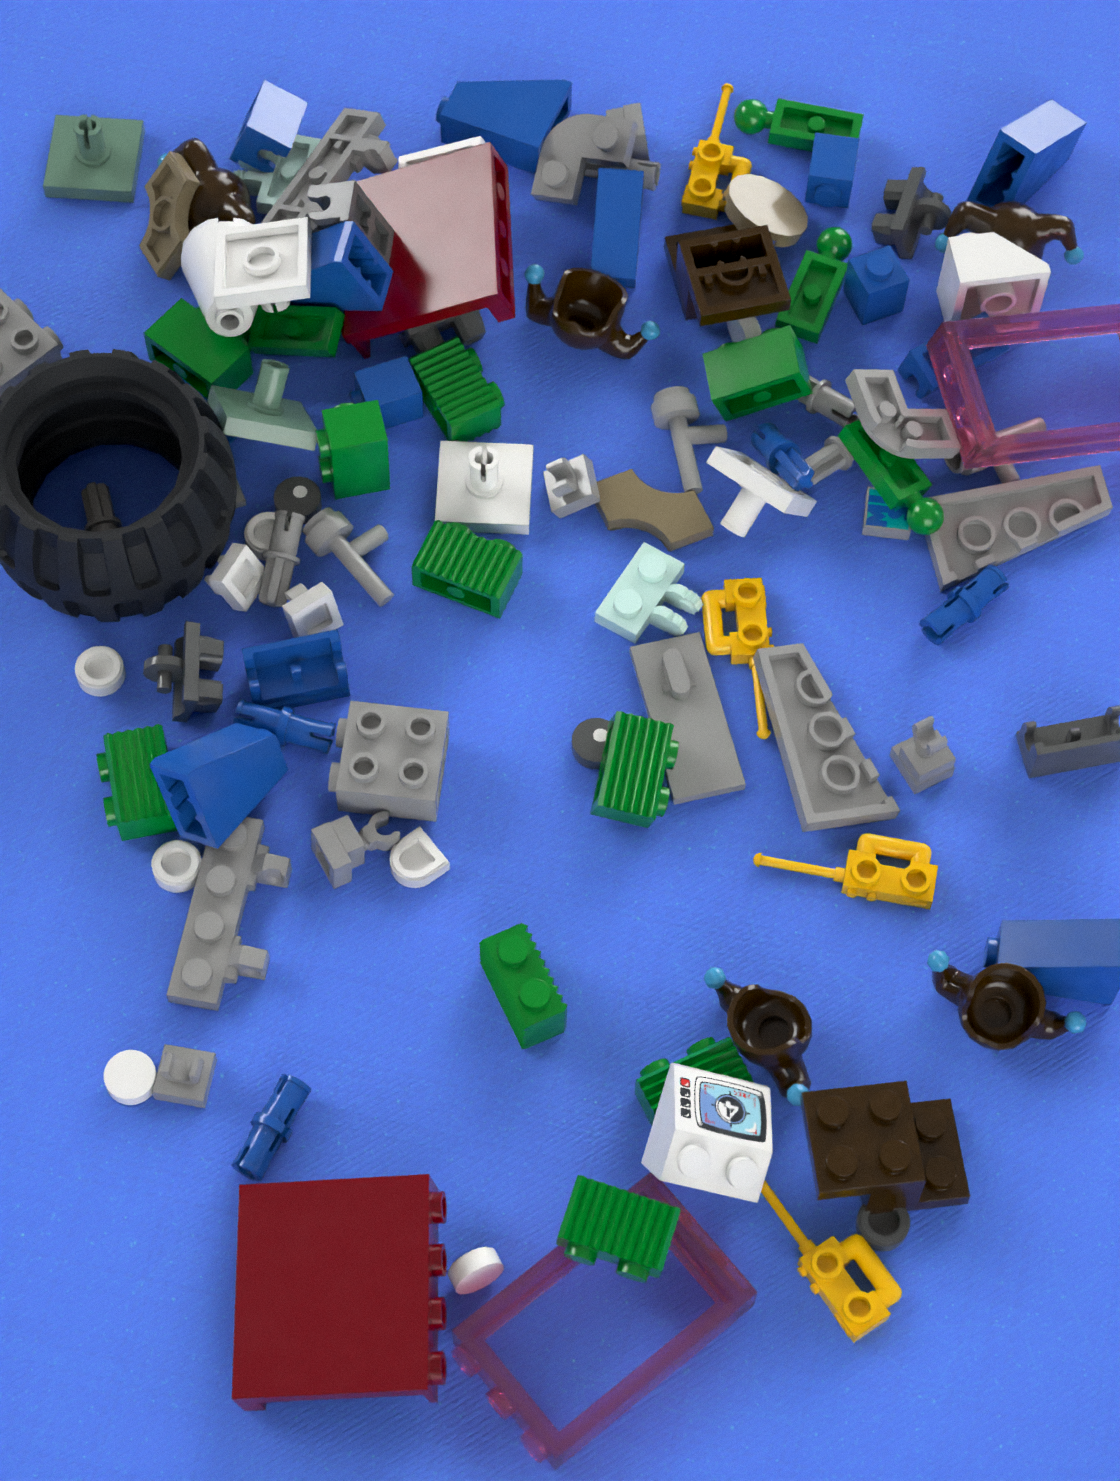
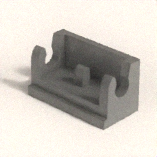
(349, 202)
(1070, 744)

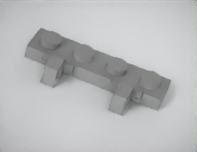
(345, 148)
(210, 942)

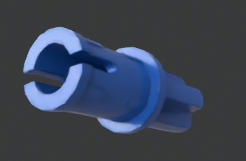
(783, 457)

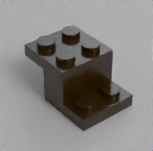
(726, 274)
(884, 1148)

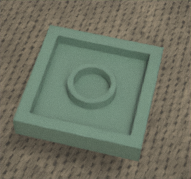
(94, 158)
(264, 413)

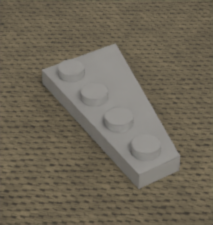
(1011, 519)
(817, 747)

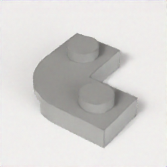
(572, 146)
(893, 425)

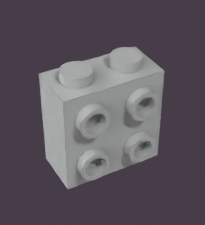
(22, 342)
(390, 760)

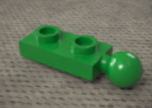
(795, 123)
(817, 285)
(296, 331)
(895, 479)

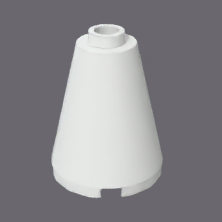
(198, 268)

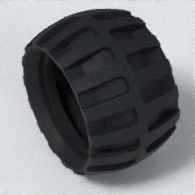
(112, 402)

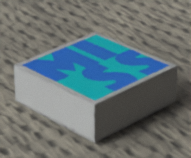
(882, 521)

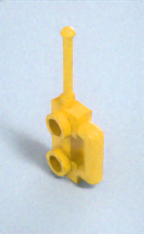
(710, 161)
(749, 602)
(870, 879)
(825, 1269)

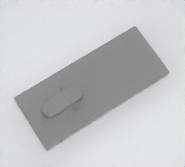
(682, 692)

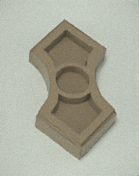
(170, 198)
(670, 517)

